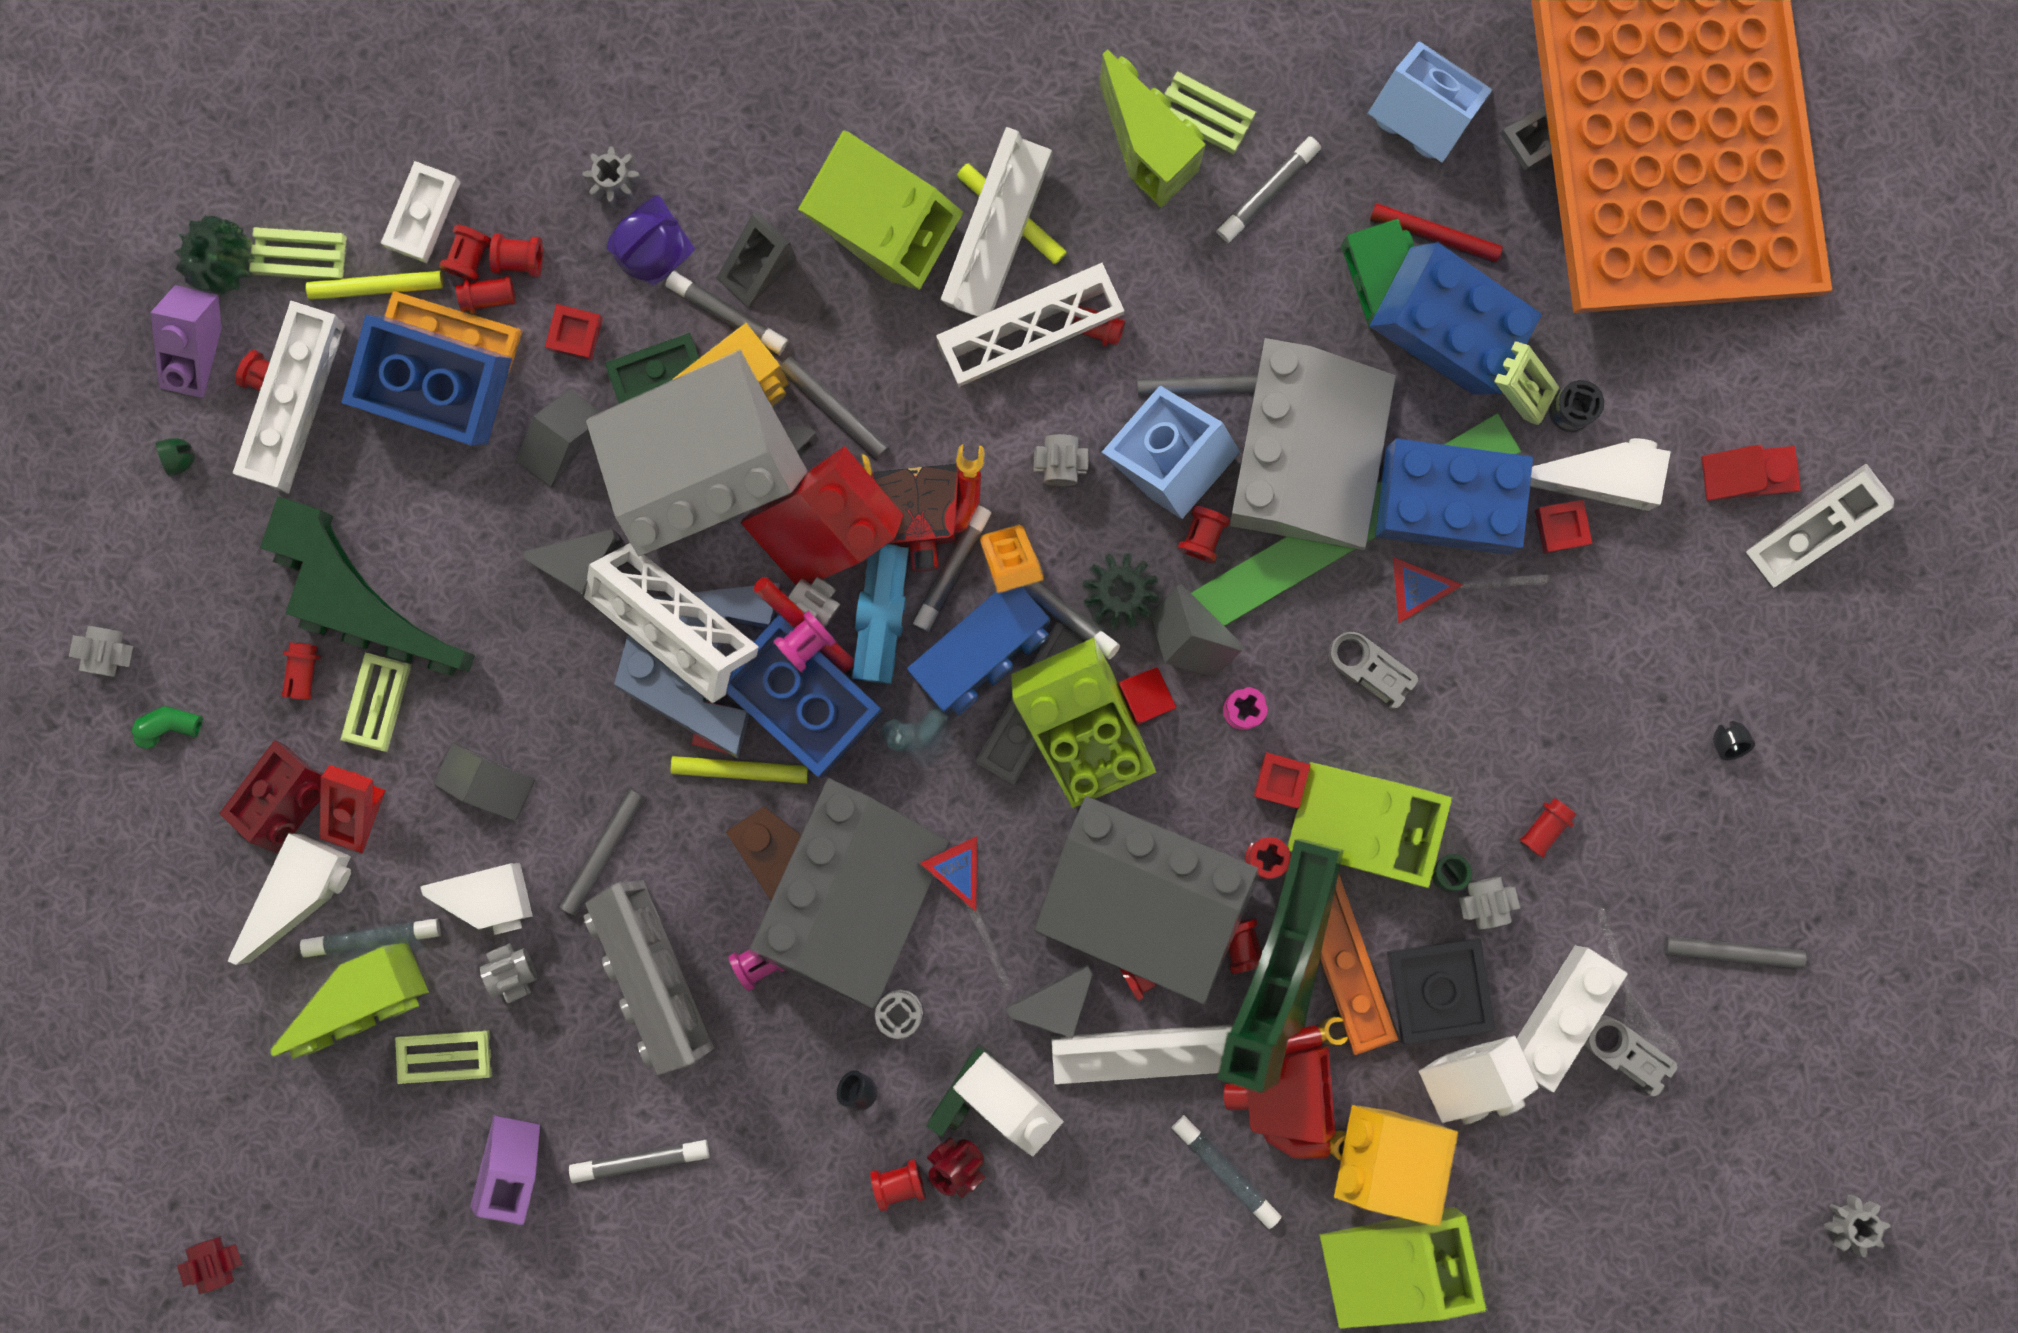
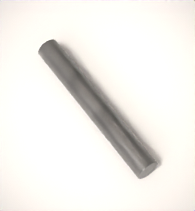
(1199, 385)
(834, 408)
(602, 852)
(1735, 952)

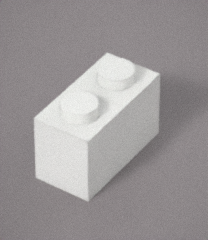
(1479, 1081)

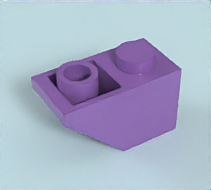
(186, 339)
(507, 1171)

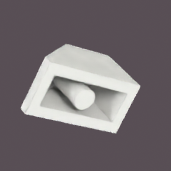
(485, 898)
(1008, 1104)

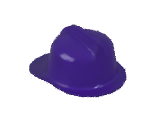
(649, 242)

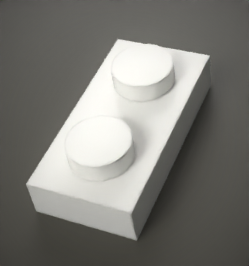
(420, 212)

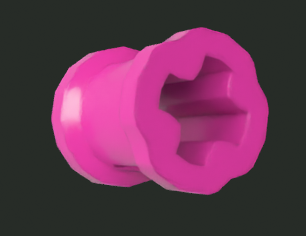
(804, 641)
(1259, 706)
(750, 969)

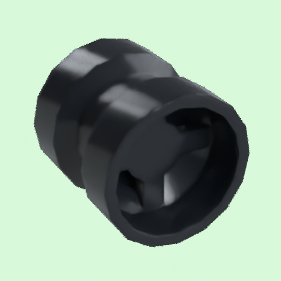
(1568, 412)

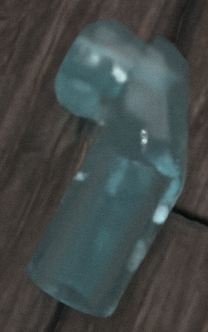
(913, 735)

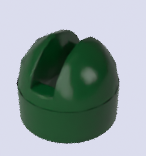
(171, 459)
(1457, 868)

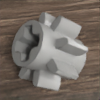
(607, 187)
(1061, 460)
(816, 599)
(101, 651)
(1489, 903)
(508, 973)
(1847, 1233)

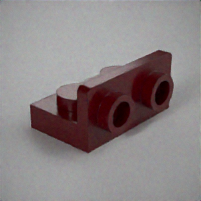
(273, 798)

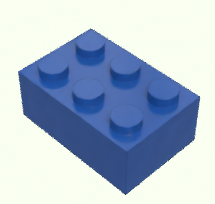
(1454, 318)
(426, 380)
(1454, 496)
(980, 649)
(810, 711)

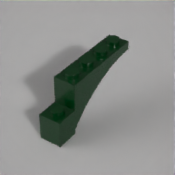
(338, 597)
(1286, 971)

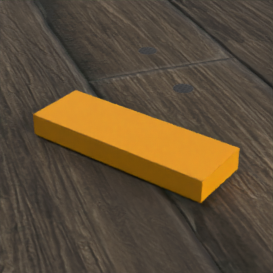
(455, 324)
(1010, 558)

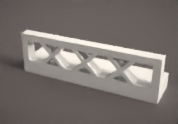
(996, 225)
(1025, 315)
(289, 397)
(657, 622)
(1138, 1054)

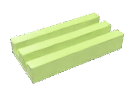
(1218, 100)
(261, 251)
(1521, 390)
(392, 708)
(403, 1059)

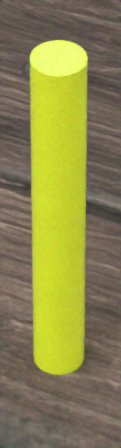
(1032, 231)
(374, 285)
(739, 769)

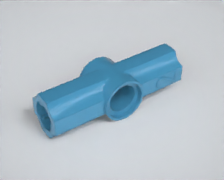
(880, 615)

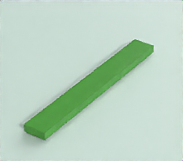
(1296, 559)

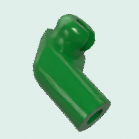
(152, 725)

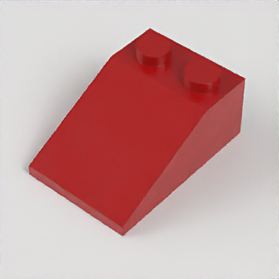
(827, 520)

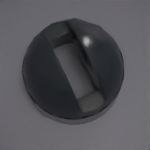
(1735, 735)
(856, 1091)

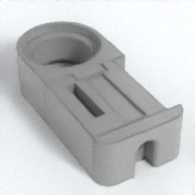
(1377, 670)
(1633, 1056)

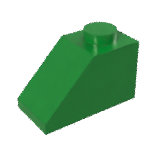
(1374, 260)

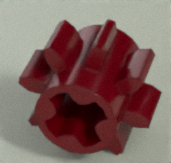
(956, 1167)
(209, 1265)

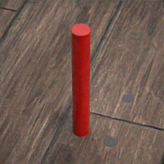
(1438, 233)
(794, 616)

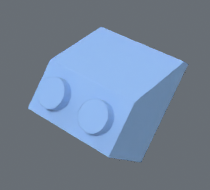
(1429, 102)
(1172, 451)

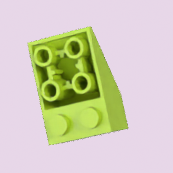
(1154, 142)
(880, 211)
(1081, 722)
(1376, 822)
(369, 986)
(1402, 1271)

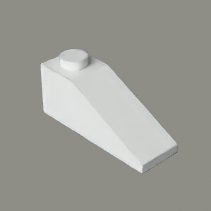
(1619, 474)
(1821, 525)
(297, 885)

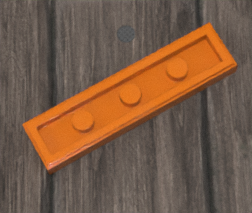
(1353, 979)

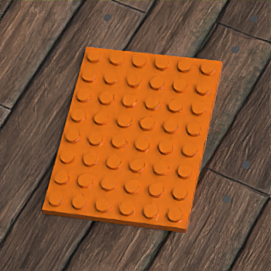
(1680, 152)

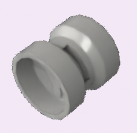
(899, 1006)

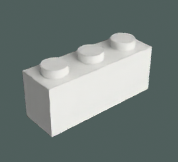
(1568, 1014)

